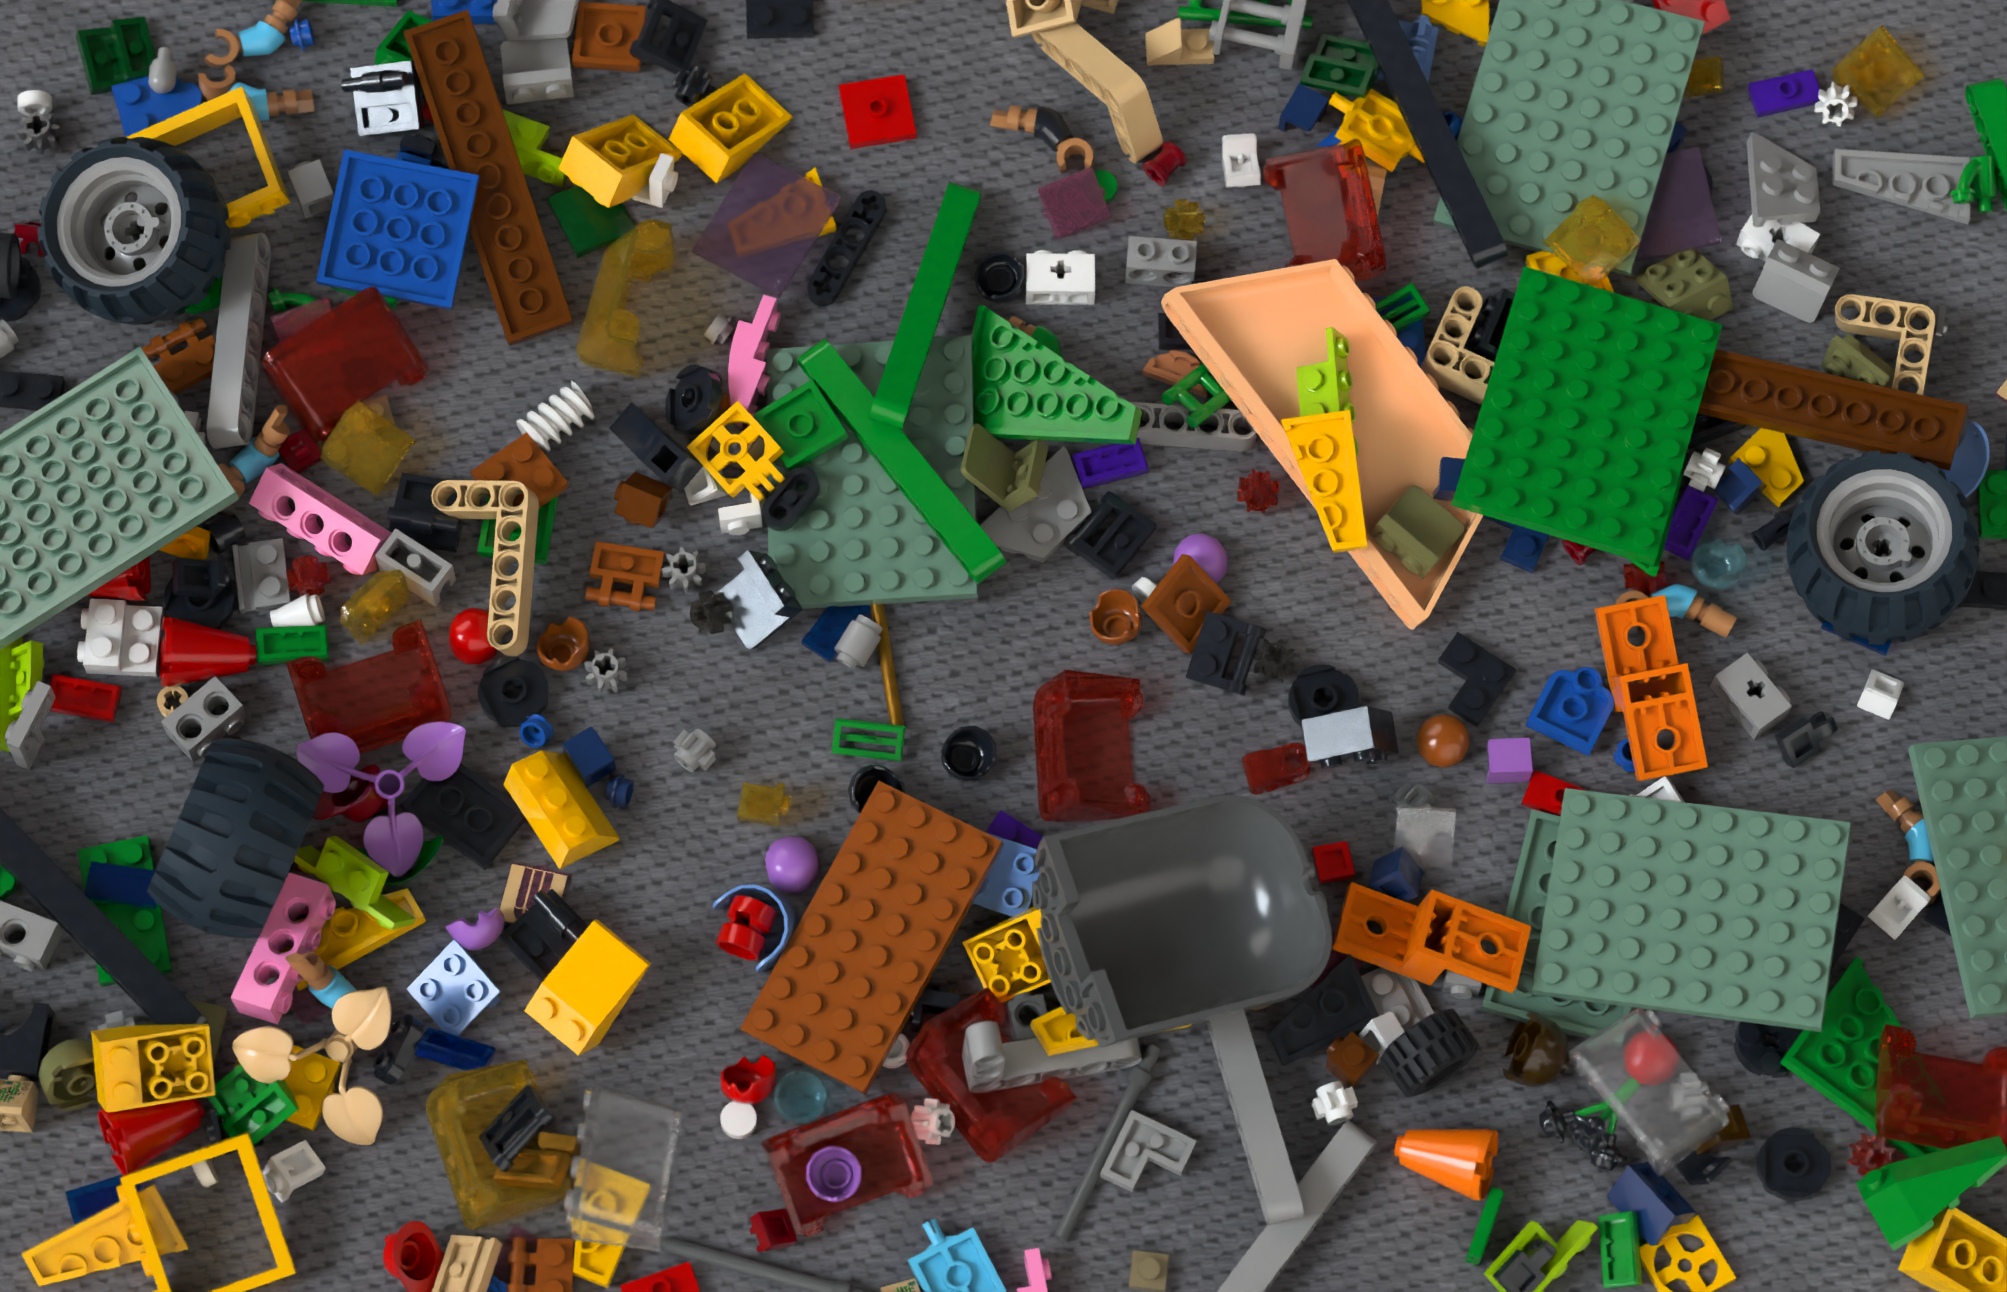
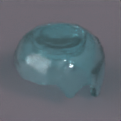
(1718, 564)
(800, 1097)

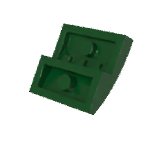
(115, 53)
(1341, 66)
(587, 222)

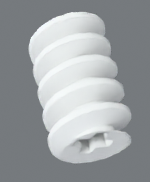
(556, 417)

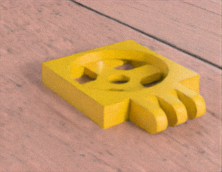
(755, 471)
(1710, 1251)

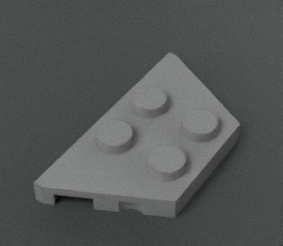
(1780, 184)
(1048, 520)

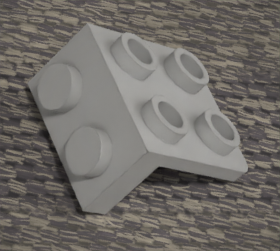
(535, 18)
(536, 70)
(1795, 281)

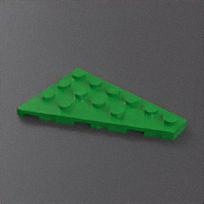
(1037, 394)
(1844, 1056)

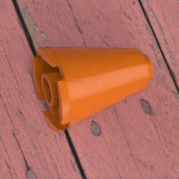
(1451, 1157)

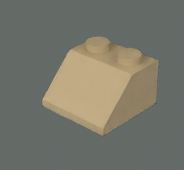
(1039, 15)

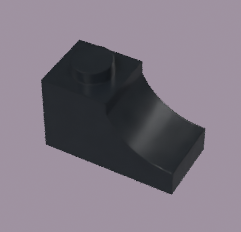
(26, 1047)

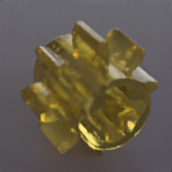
(1184, 220)

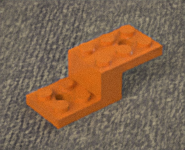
(1651, 688)
(1431, 937)

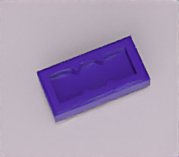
(1784, 93)
(1109, 464)
(1689, 521)

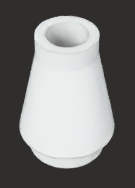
(300, 612)

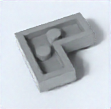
(24, 735)
(1142, 1142)

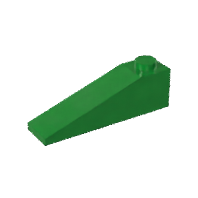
(1915, 1190)

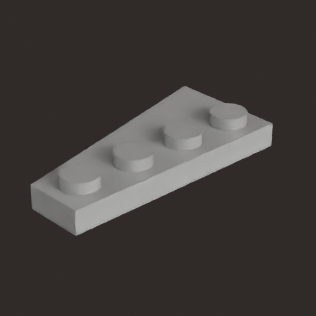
(1904, 179)

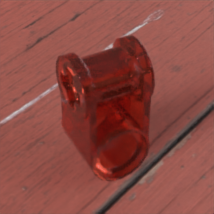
(1273, 769)

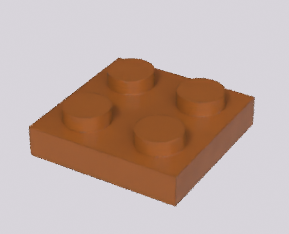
(606, 35)
(526, 464)
(1182, 602)

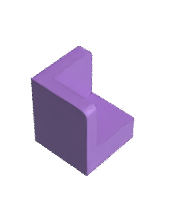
(1509, 760)

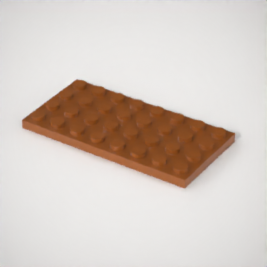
(872, 937)

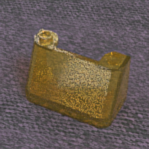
(609, 332)
(457, 1115)

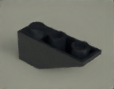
(655, 448)

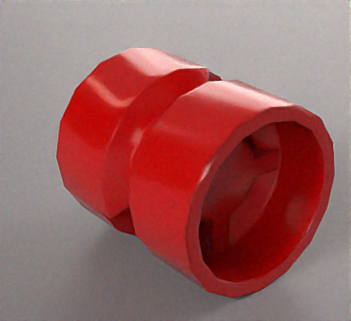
(741, 939)

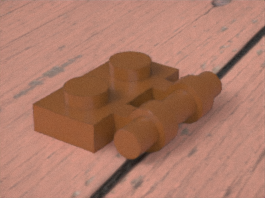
(190, 364)
(627, 566)
(552, 1263)

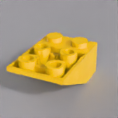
(1009, 956)
(152, 1065)

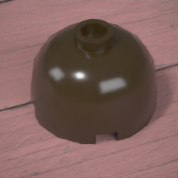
(1542, 1049)

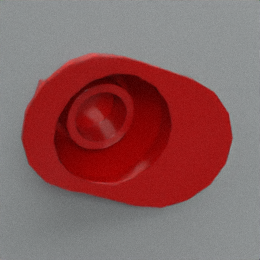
(413, 1256)

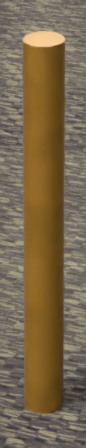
(887, 666)

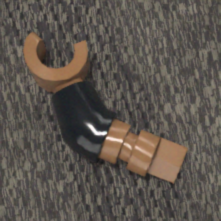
(1048, 126)

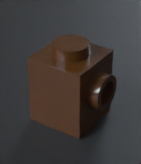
(642, 500)
(1350, 1059)

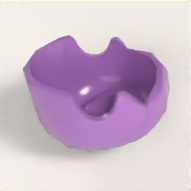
(1206, 552)
(792, 864)
(479, 934)
(833, 1173)

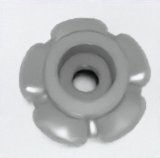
(719, 329)

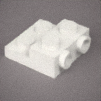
(120, 638)

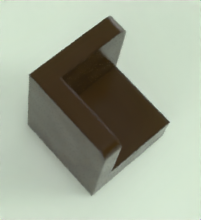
(1730, 1136)

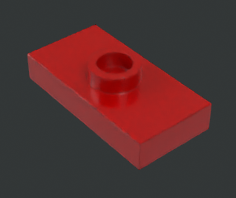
(85, 698)
(1546, 793)
(674, 1279)

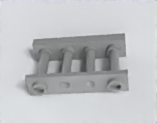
(1283, 45)

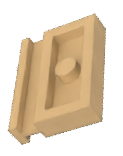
(467, 1264)

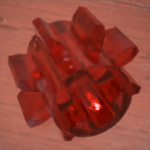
(1258, 482)
(308, 575)
(1641, 581)
(1864, 1149)

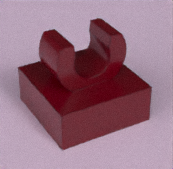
(28, 231)
(299, 451)
(772, 1230)

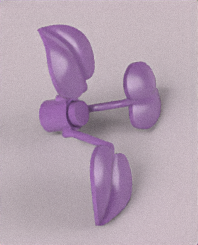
(390, 840)

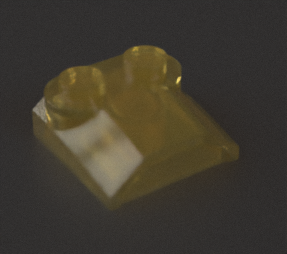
(1877, 71)
(1593, 240)
(366, 447)
(374, 604)

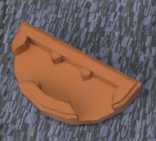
(1172, 368)

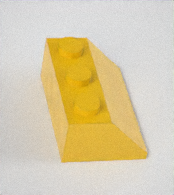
(559, 807)

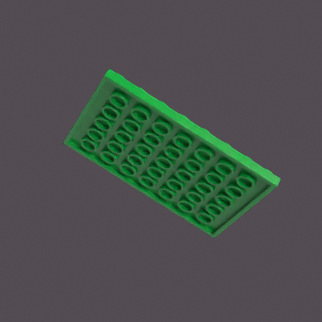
(1587, 416)

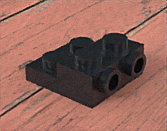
(1488, 335)

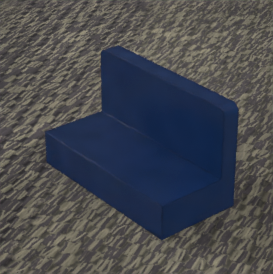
(1653, 1200)

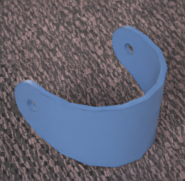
(1970, 460)
(790, 915)

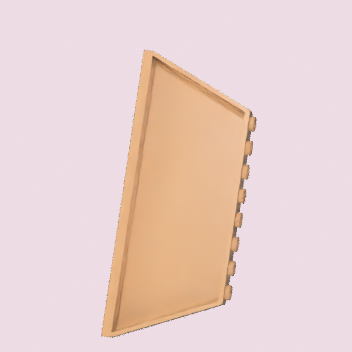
(1268, 323)

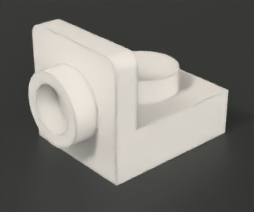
(292, 1169)

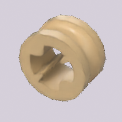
(166, 693)

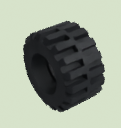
(1429, 1052)

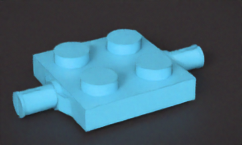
(954, 1263)

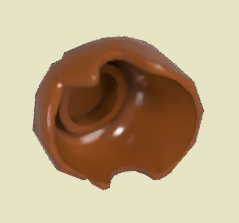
(1116, 617)
(564, 645)
(1443, 740)

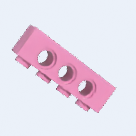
(272, 503)
(296, 898)

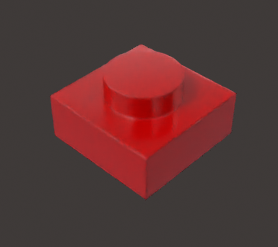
(1333, 862)

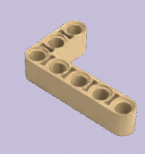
(1110, 82)
(1899, 329)
(1452, 352)
(505, 551)

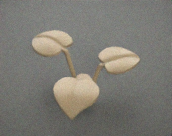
(360, 1021)

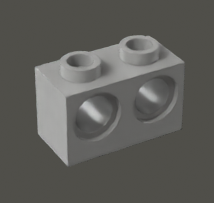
(1160, 261)
(197, 714)

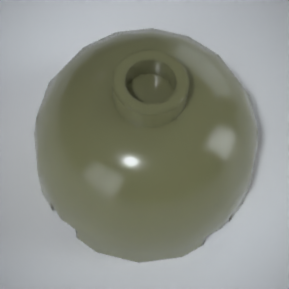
(69, 1074)

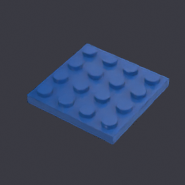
(398, 229)

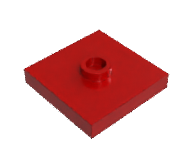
(877, 111)

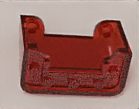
(1329, 207)
(342, 362)
(375, 697)
(1086, 748)
(1938, 1097)
(988, 1120)
(879, 1137)

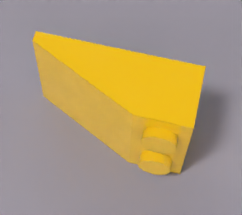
(728, 127)
(615, 159)
(588, 988)
(1957, 1255)

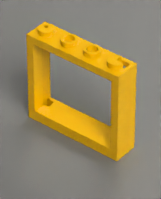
(211, 116)
(141, 1230)

